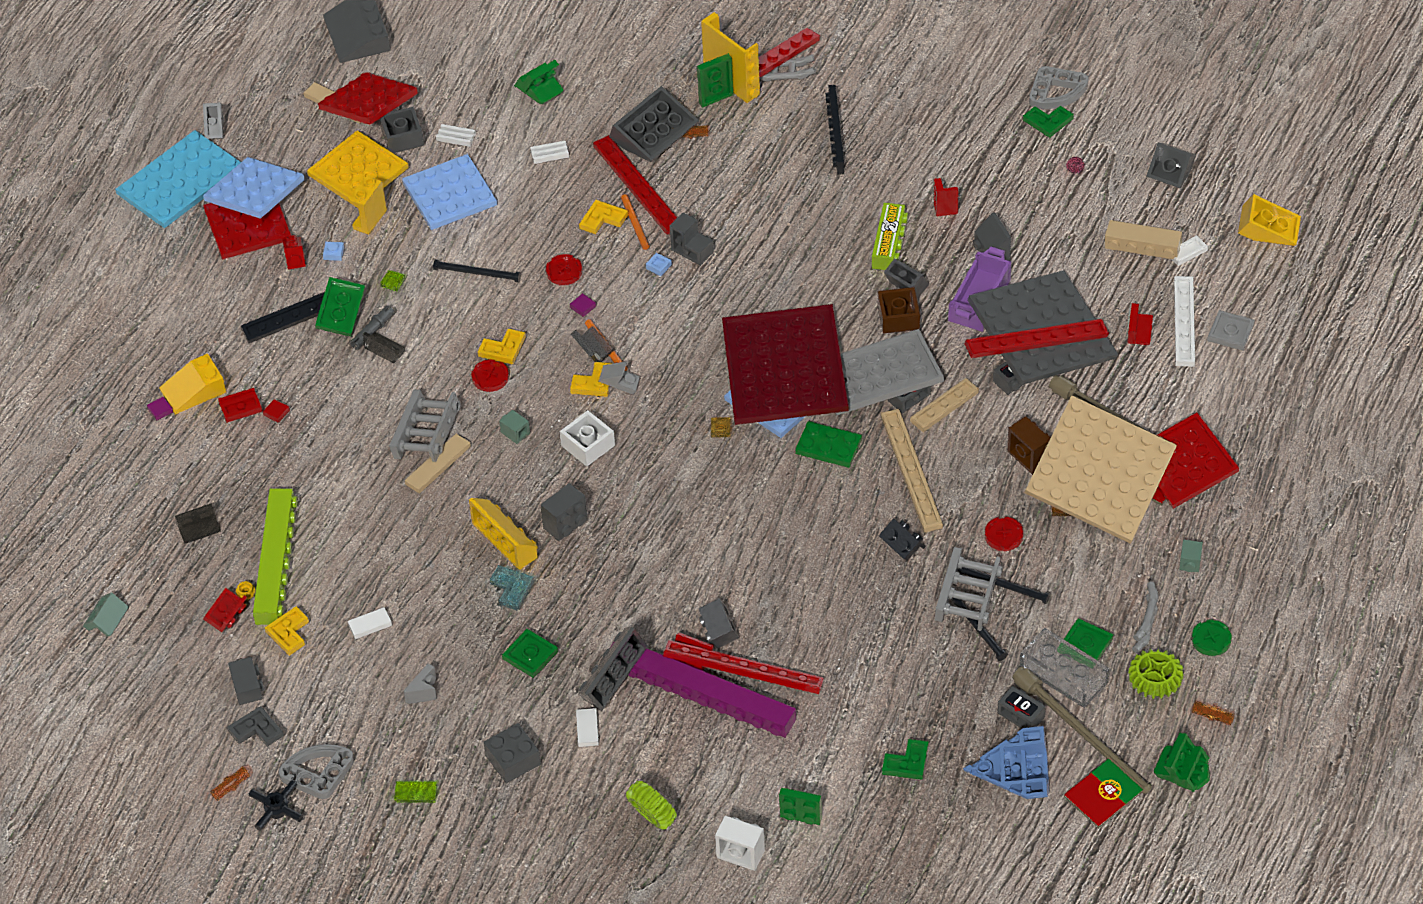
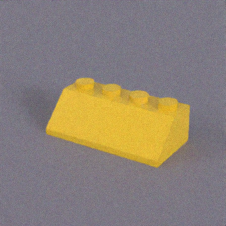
(502, 532)

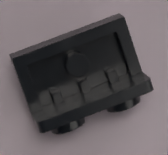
(901, 539)

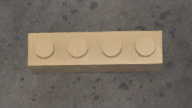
(1143, 239)

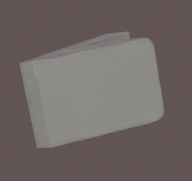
(213, 120)
(616, 377)
(421, 687)

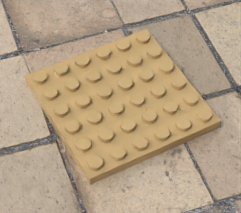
(1100, 469)

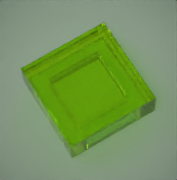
(392, 280)

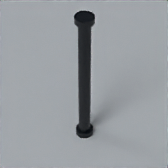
(476, 270)
(1044, 597)
(1000, 654)

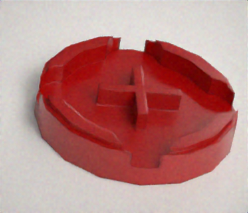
(564, 269)
(490, 375)
(1004, 533)

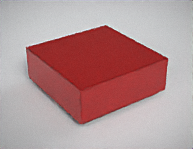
(276, 411)

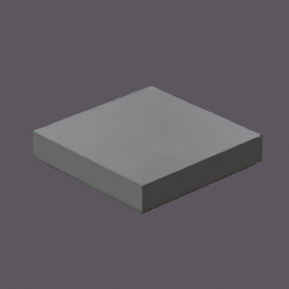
(1231, 330)

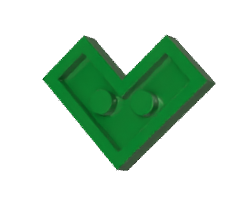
(1047, 123)
(910, 765)

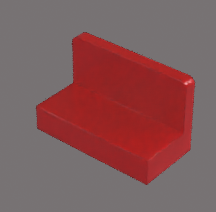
(944, 199)
(1139, 327)

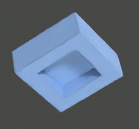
(333, 251)
(658, 264)

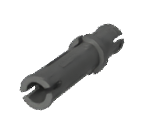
(376, 322)

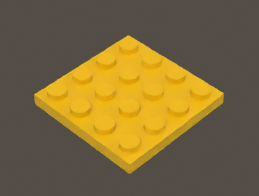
(354, 160)

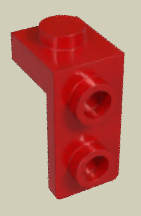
(294, 252)

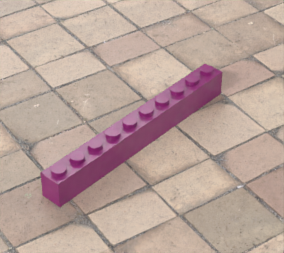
(714, 693)

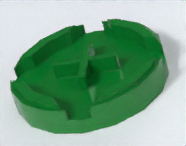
(1211, 638)

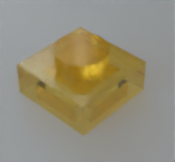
(720, 427)

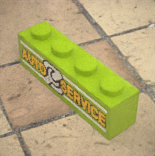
(889, 235)

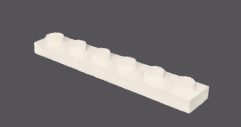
(1184, 321)

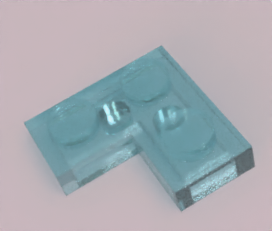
(515, 585)

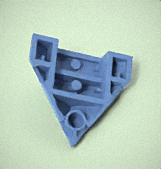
(1017, 764)

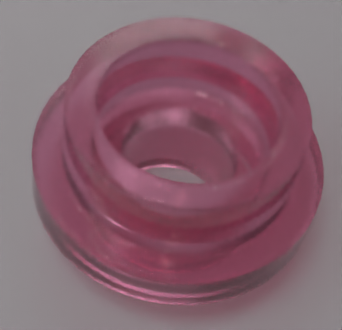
(1075, 165)

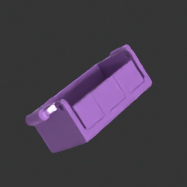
(985, 274)

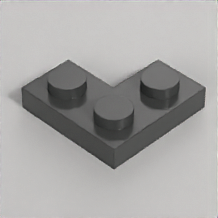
(257, 723)

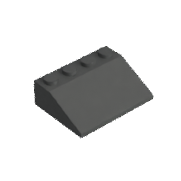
(356, 29)
(649, 125)
(613, 668)

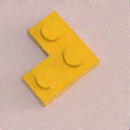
(600, 213)
(503, 351)
(589, 384)
(284, 630)

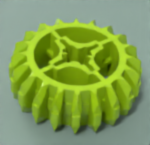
(1157, 667)
(651, 805)

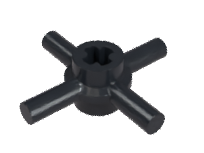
(275, 805)

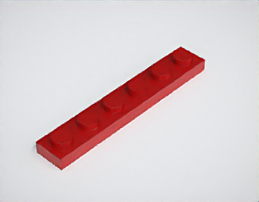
(787, 50)

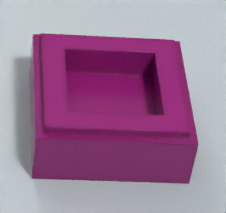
(582, 305)
(159, 408)

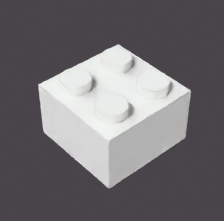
(587, 438)
(739, 842)

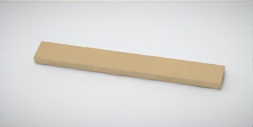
(911, 470)

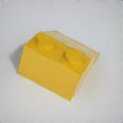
(1268, 222)
(193, 384)

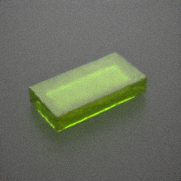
(415, 791)

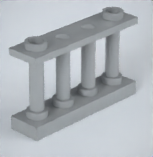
(413, 415)
(953, 577)

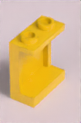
(370, 202)

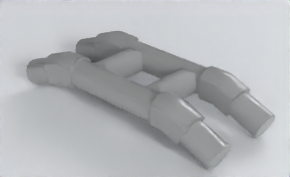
(792, 74)
(1143, 633)

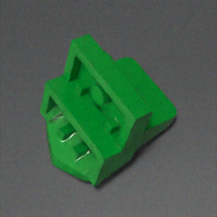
(540, 83)
(1184, 764)

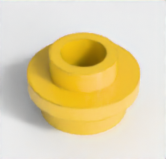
(245, 588)

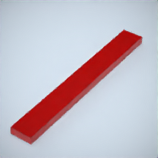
(635, 183)
(1036, 338)
(743, 667)

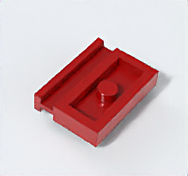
(240, 405)

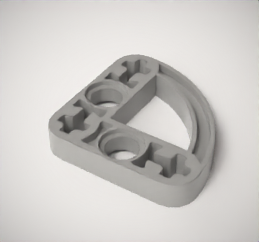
(1052, 103)
(326, 750)

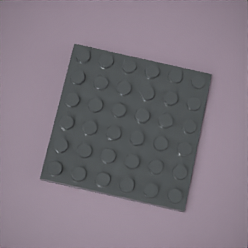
(1035, 305)

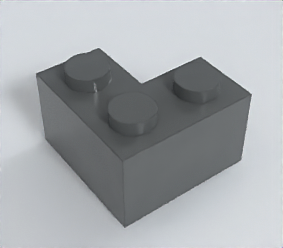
(688, 241)

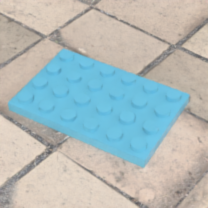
(177, 179)

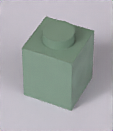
(514, 426)
(1191, 556)

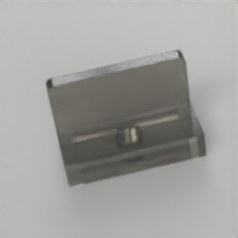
(593, 344)
(383, 346)
(197, 523)

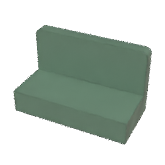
(106, 614)

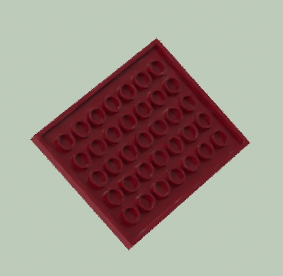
(784, 364)

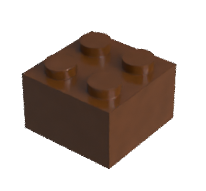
(898, 310)
(1027, 443)

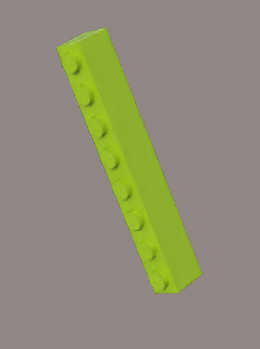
(274, 556)

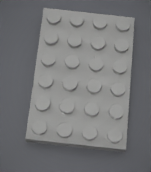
(888, 369)

